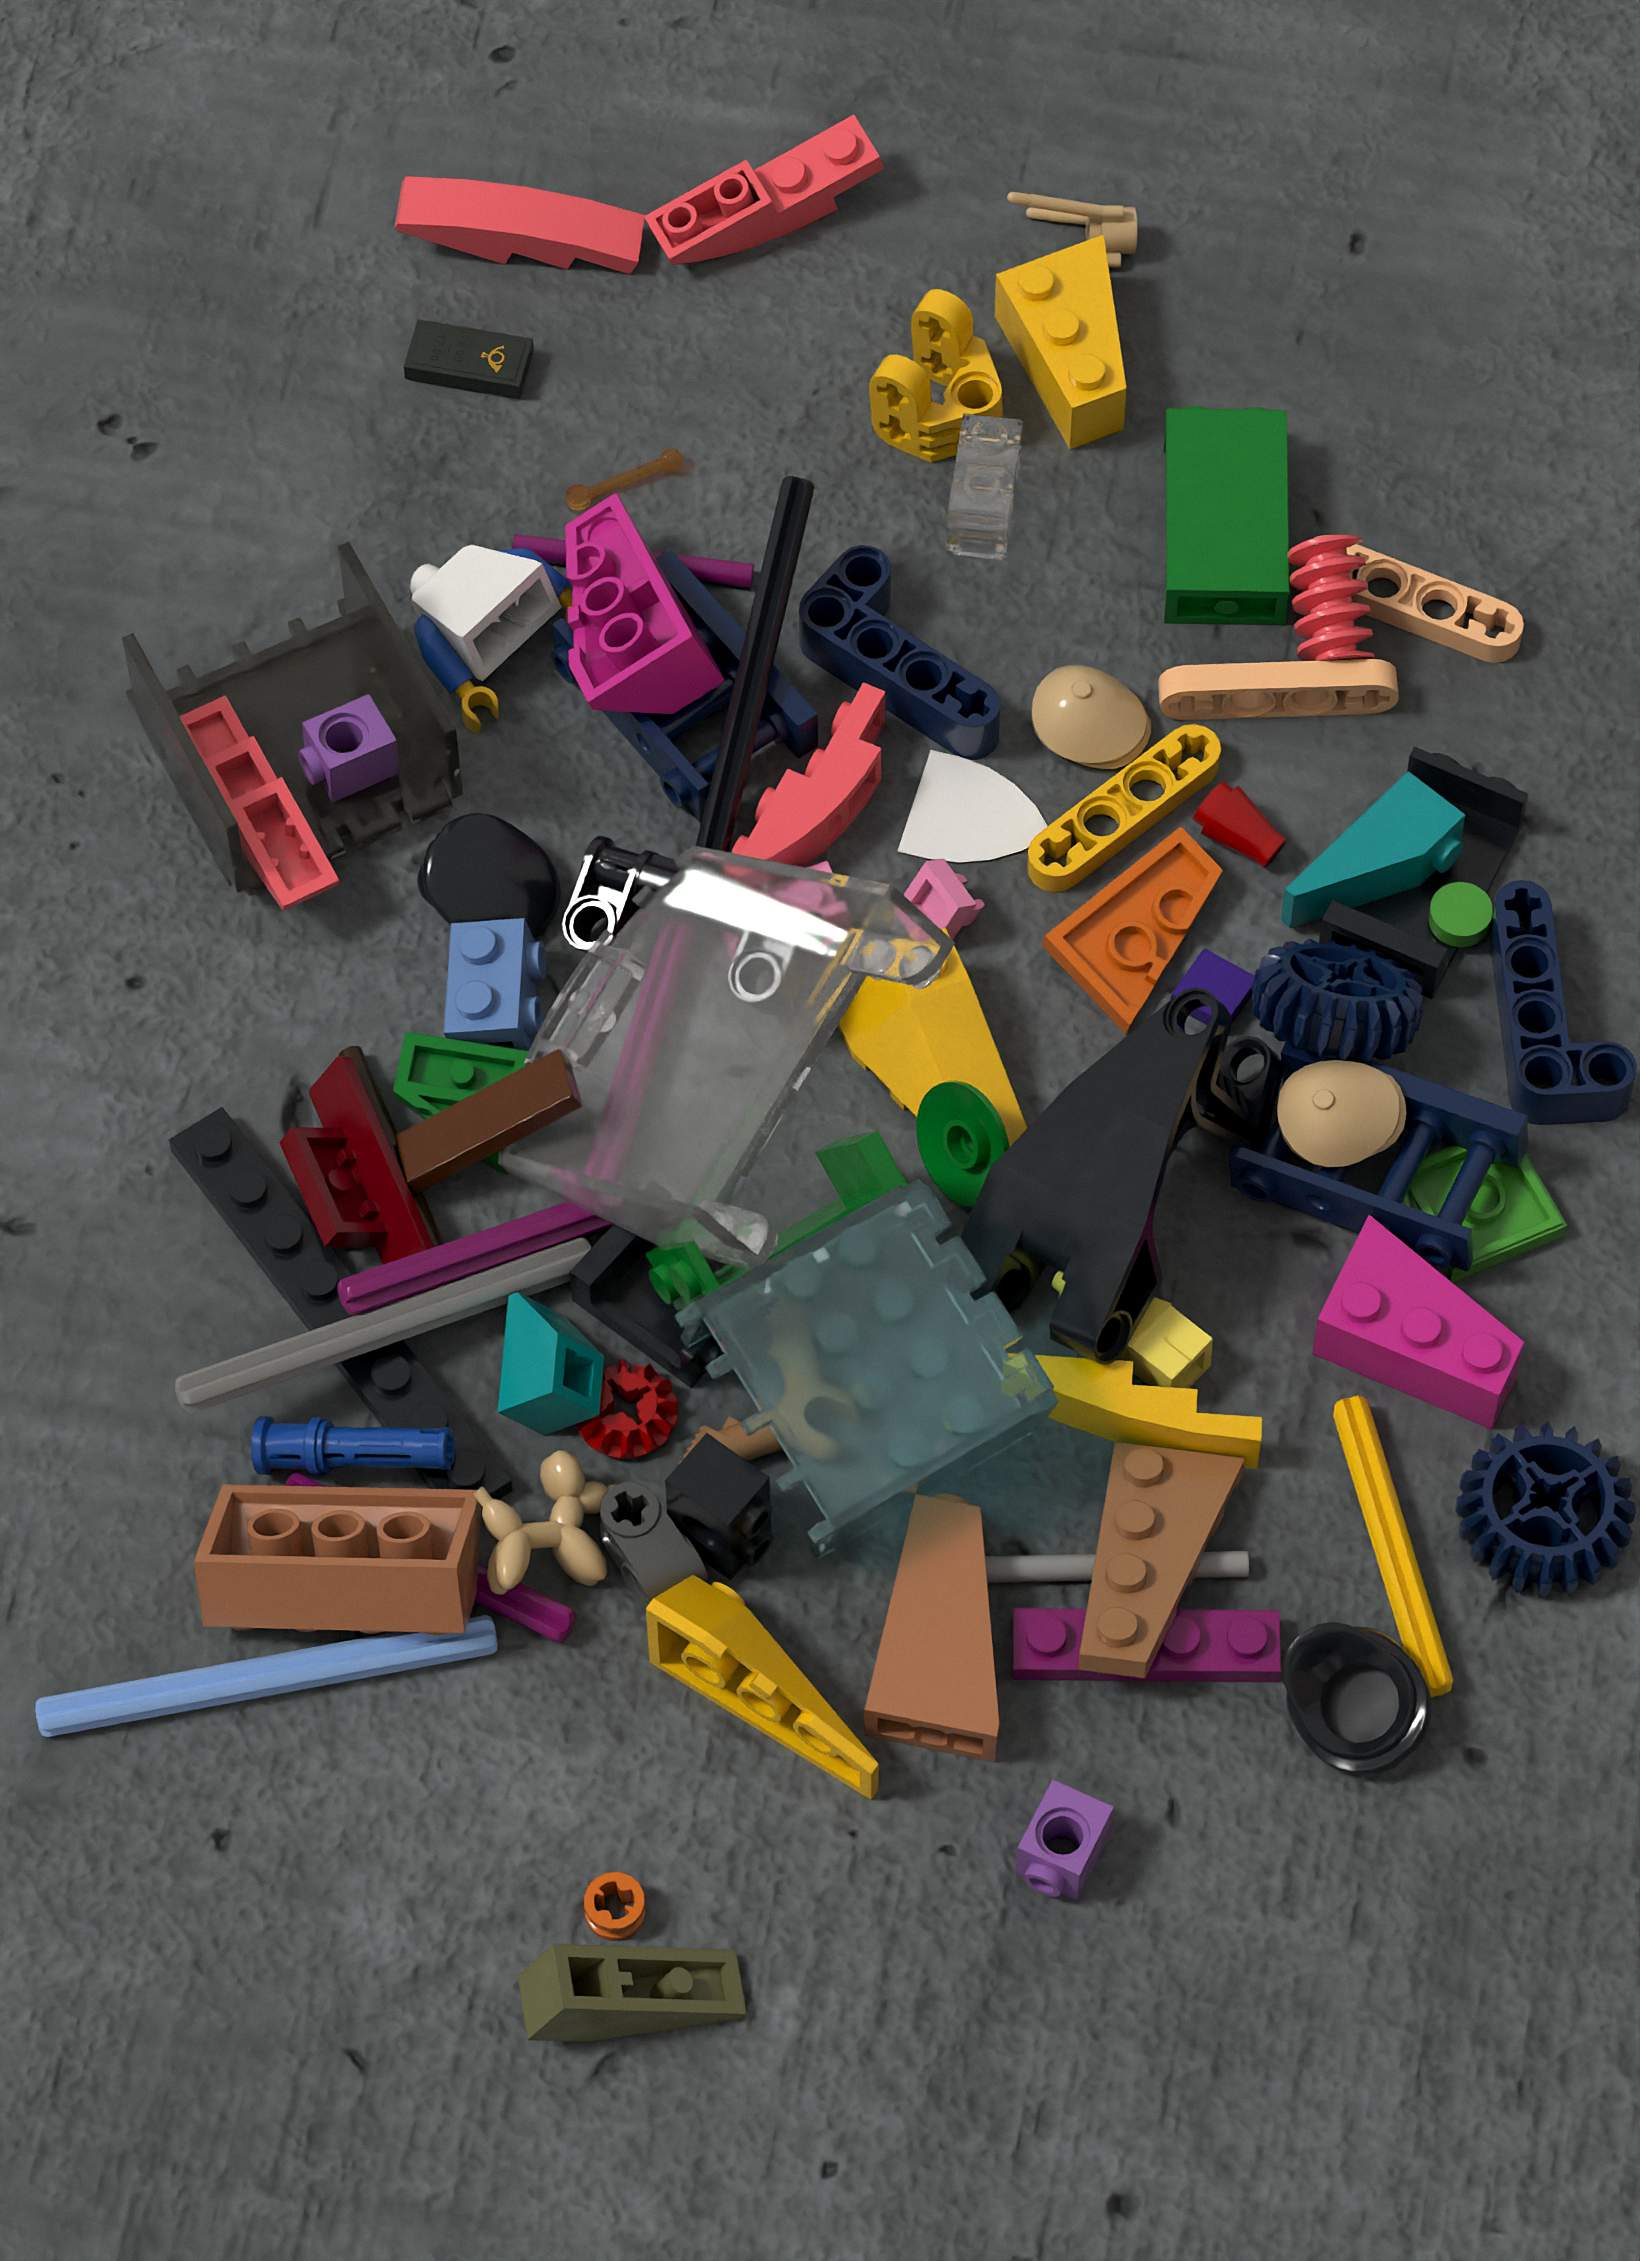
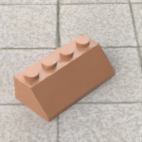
(340, 1559)

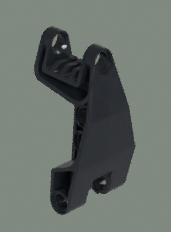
(1092, 1166)

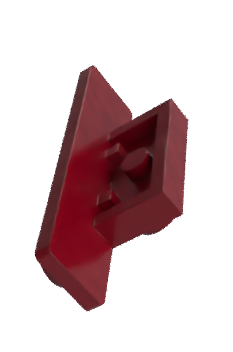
(352, 1173)

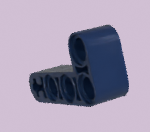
(960, 708)
(1541, 1004)

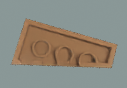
(1149, 1548)

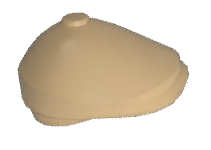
(1089, 718)
(1340, 1112)

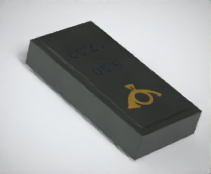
(468, 358)

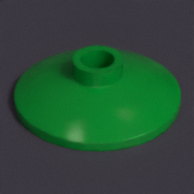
(959, 1139)

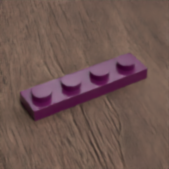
(1195, 1649)

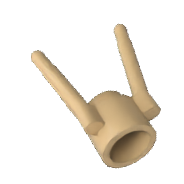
(1113, 221)

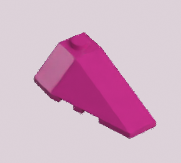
(627, 623)

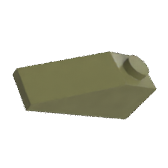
(627, 1991)

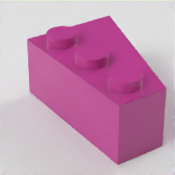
(1416, 1330)

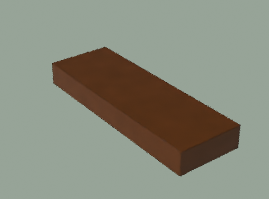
(488, 1121)

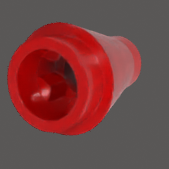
(1238, 824)

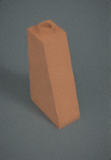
(936, 1646)

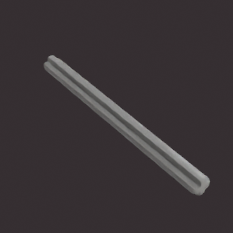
(377, 1327)

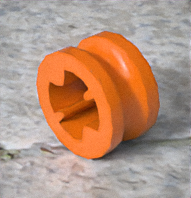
(601, 1921)

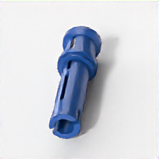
(323, 1446)

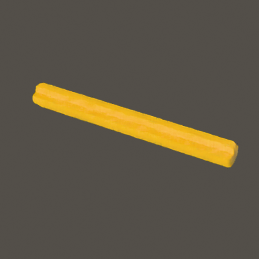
(1391, 1542)

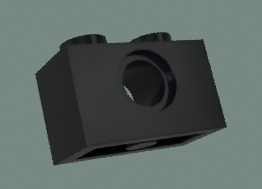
(721, 1506)

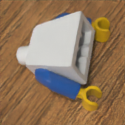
(479, 614)

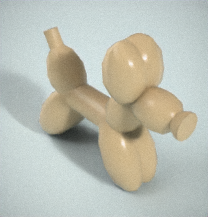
(571, 1547)

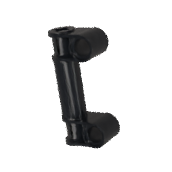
(609, 892)

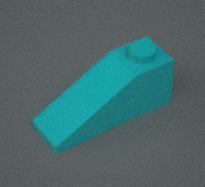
(1380, 854)

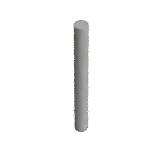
(1080, 1567)

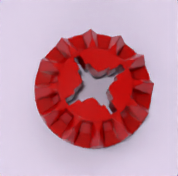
(656, 1413)

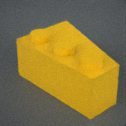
(1067, 338)

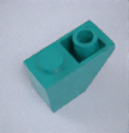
(547, 1369)

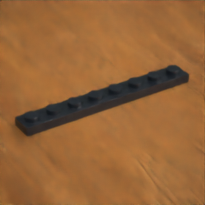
(307, 1277)

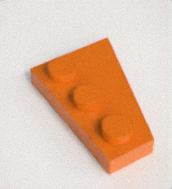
(1134, 926)

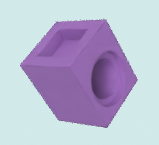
(355, 727)
(1069, 1815)

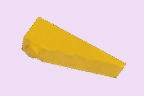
(929, 1038)
(727, 1655)

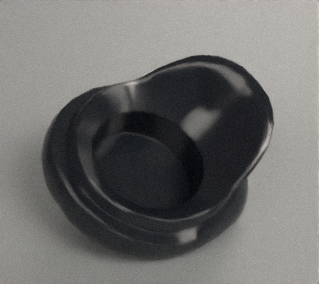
(489, 872)
(1355, 1697)

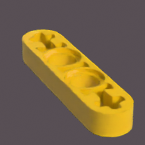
(1129, 812)

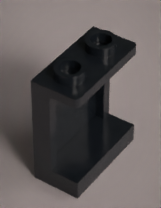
(617, 1290)

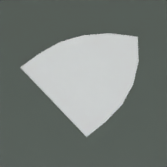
(968, 813)

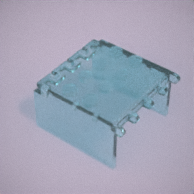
(874, 1361)

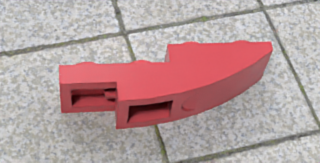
(762, 204)
(816, 808)

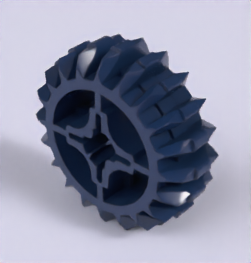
(1337, 1000)
(1526, 1469)

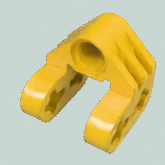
(941, 353)

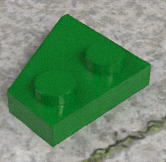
(444, 1071)

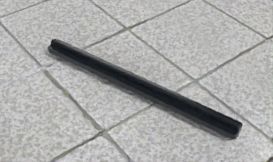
(755, 664)

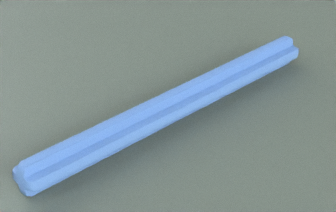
(260, 1677)

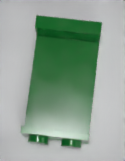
(1226, 516)
(859, 1172)

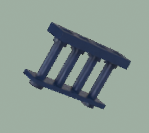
(784, 715)
(1432, 1115)

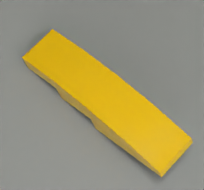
(1108, 1405)

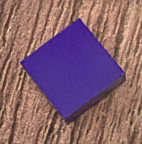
(1222, 979)

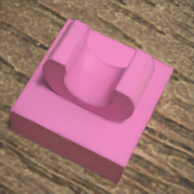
(943, 897)

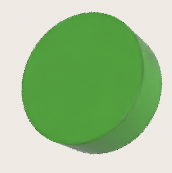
(1460, 914)

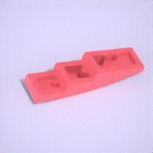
(528, 221)
(268, 818)

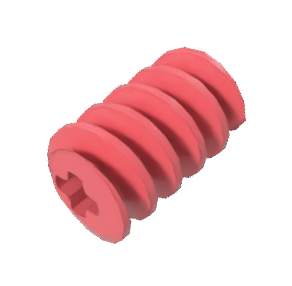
(1328, 599)

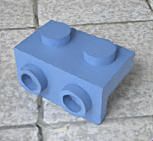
(494, 983)

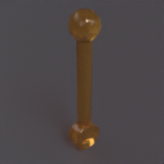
(579, 496)

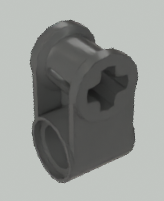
(650, 1554)

